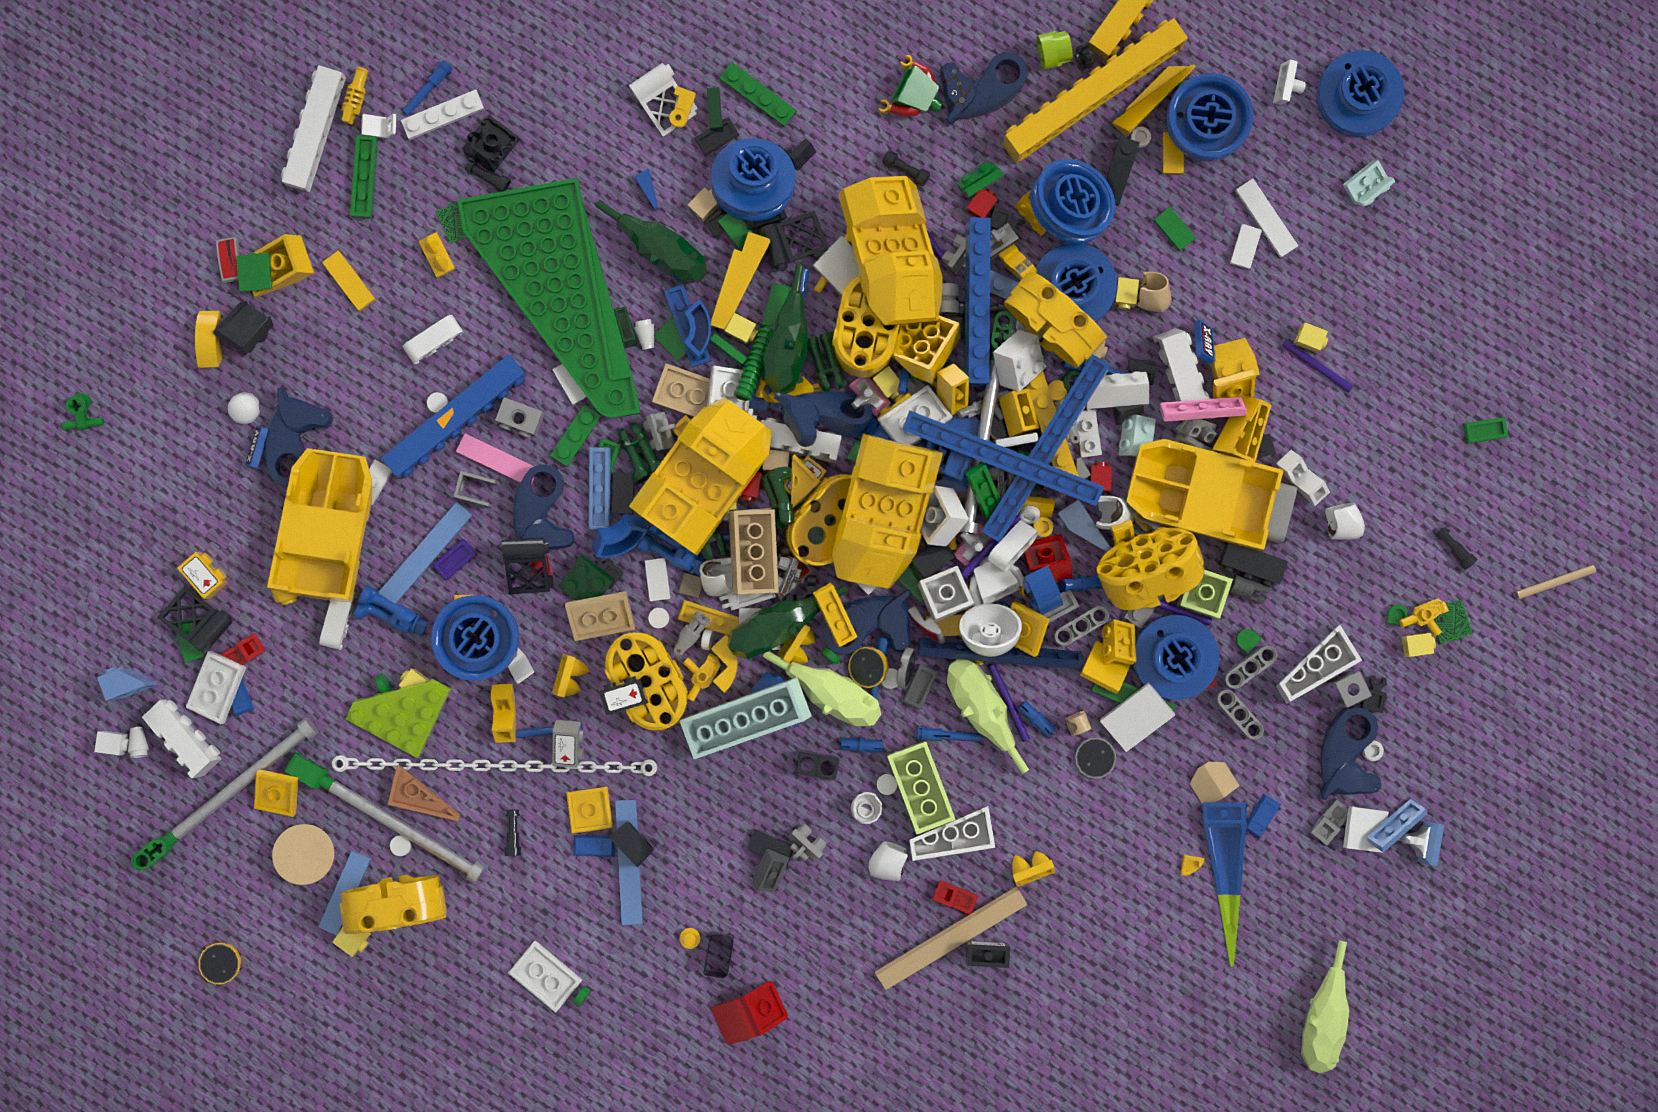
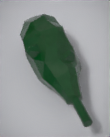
(661, 246)
(787, 342)
(773, 626)

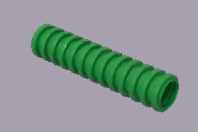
(753, 366)

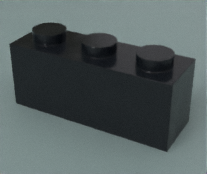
(1253, 564)

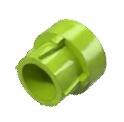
(1054, 49)

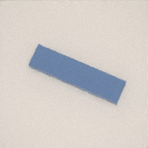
(599, 487)
(350, 878)

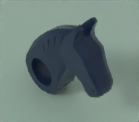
(824, 407)
(285, 428)
(531, 511)
(880, 612)
(1339, 753)

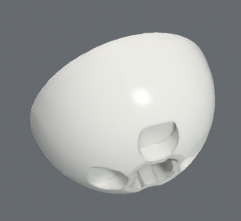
(990, 629)

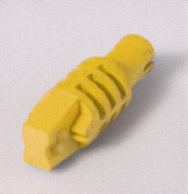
(354, 96)

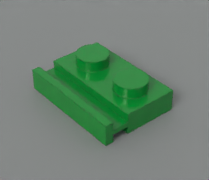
(979, 179)

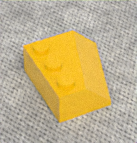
(926, 346)

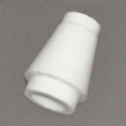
(645, 333)
(137, 743)

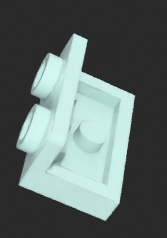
(1368, 184)
(1135, 431)

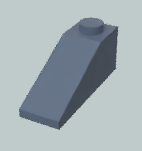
(1079, 523)

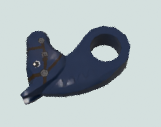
(973, 99)

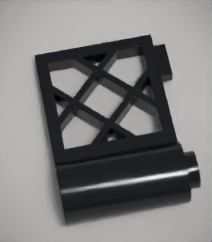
(779, 250)
(525, 553)
(209, 627)

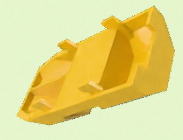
(893, 249)
(704, 473)
(1204, 492)
(884, 511)
(322, 526)

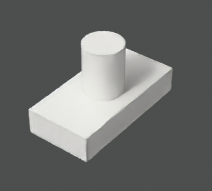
(1287, 83)
(380, 474)

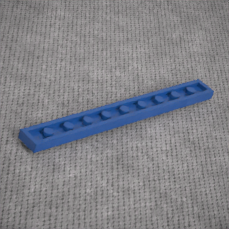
(1047, 445)
(1002, 458)

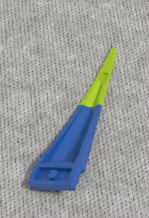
(1226, 838)

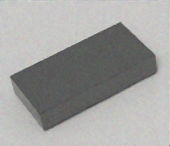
(920, 686)

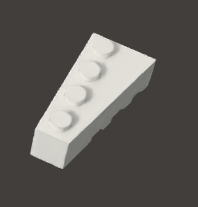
(1181, 364)
(825, 447)
(1321, 664)
(182, 738)
(957, 837)

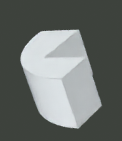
(1307, 483)

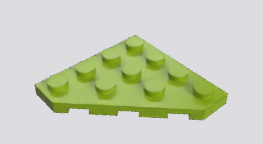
(402, 715)

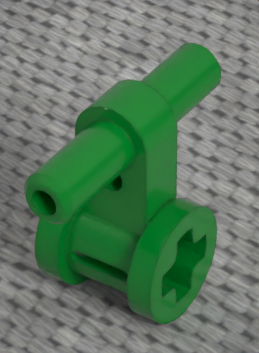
(82, 421)

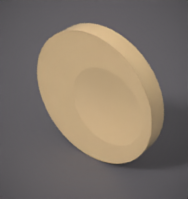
(303, 854)

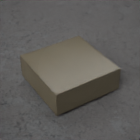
(691, 585)

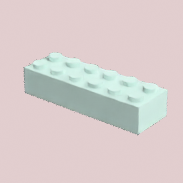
(745, 718)

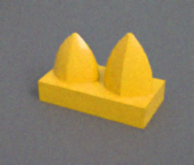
(436, 254)
(791, 649)
(568, 667)
(1024, 874)

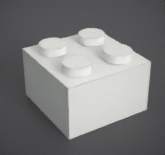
(1018, 360)
(943, 516)
(945, 594)

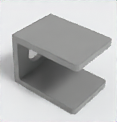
(461, 483)
(1342, 684)

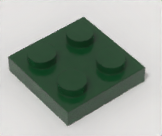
(585, 580)

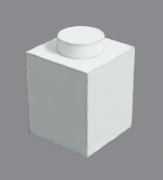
(111, 743)

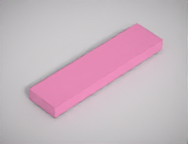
(1202, 409)
(493, 458)

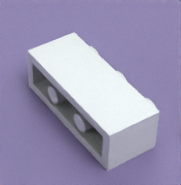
(1121, 391)

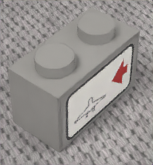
(566, 744)

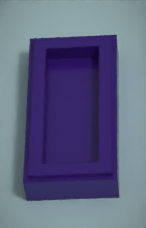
(454, 559)

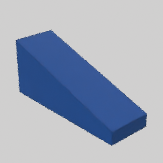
(645, 181)

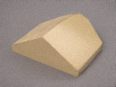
(1213, 782)

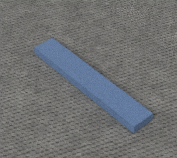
(425, 553)
(628, 873)

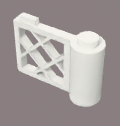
(651, 86)

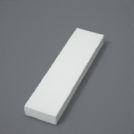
(1266, 218)

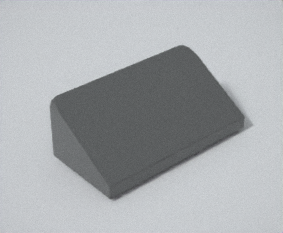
(769, 871)

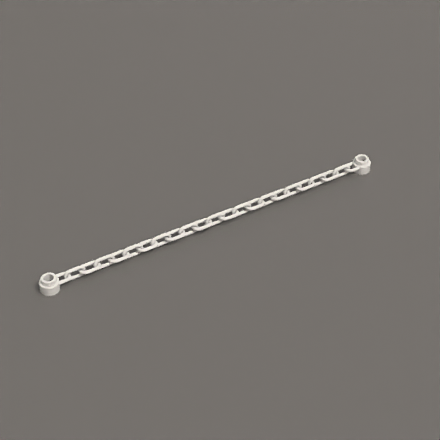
(345, 760)

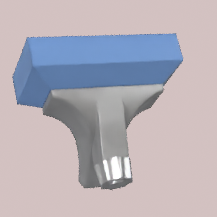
(1426, 842)

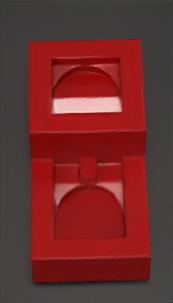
(245, 650)
(955, 897)

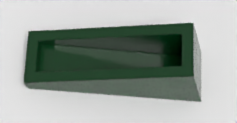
(714, 108)
(625, 327)

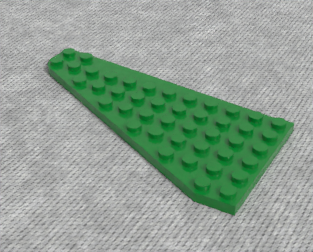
(549, 264)

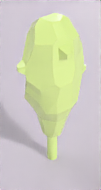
(832, 692)
(982, 706)
(1327, 1019)

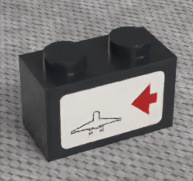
(623, 696)
(987, 954)

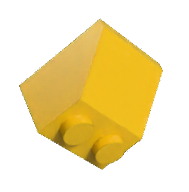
(1233, 358)

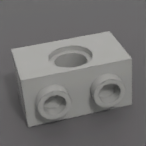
(510, 409)

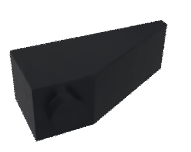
(1121, 166)

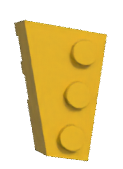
(1243, 434)

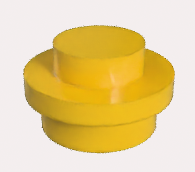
(690, 938)

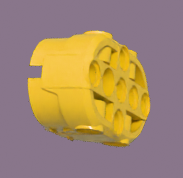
(1066, 327)
(846, 333)
(827, 496)
(1151, 566)
(669, 688)
(392, 904)

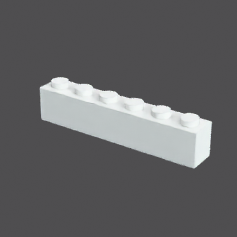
(313, 128)

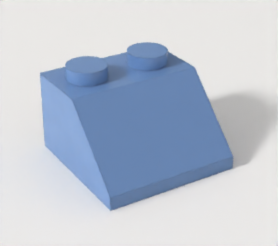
(123, 683)

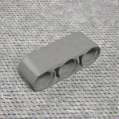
(1281, 513)
(1090, 622)
(1259, 665)
(1247, 719)

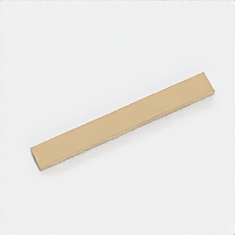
(951, 938)

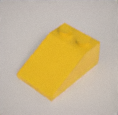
(287, 261)

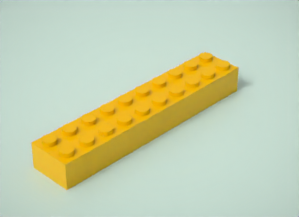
(1095, 90)

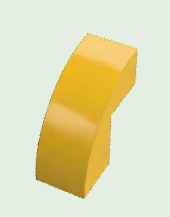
(206, 343)
(727, 677)
(504, 713)

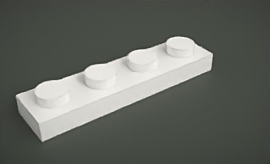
(442, 114)

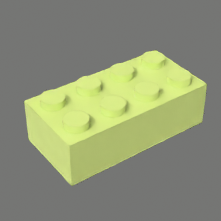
(921, 787)

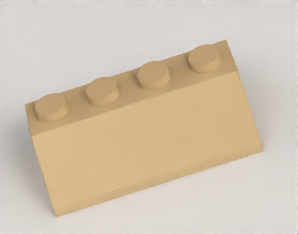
(753, 552)

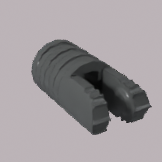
(1246, 587)

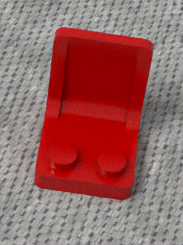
(750, 1014)

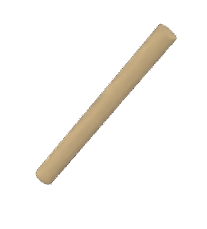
(1555, 582)

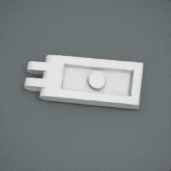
(1089, 434)
(739, 601)

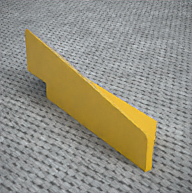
(1151, 98)
(738, 276)

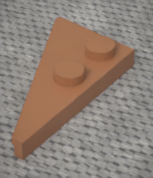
(413, 795)

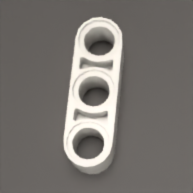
(432, 338)
(1013, 545)
(335, 623)

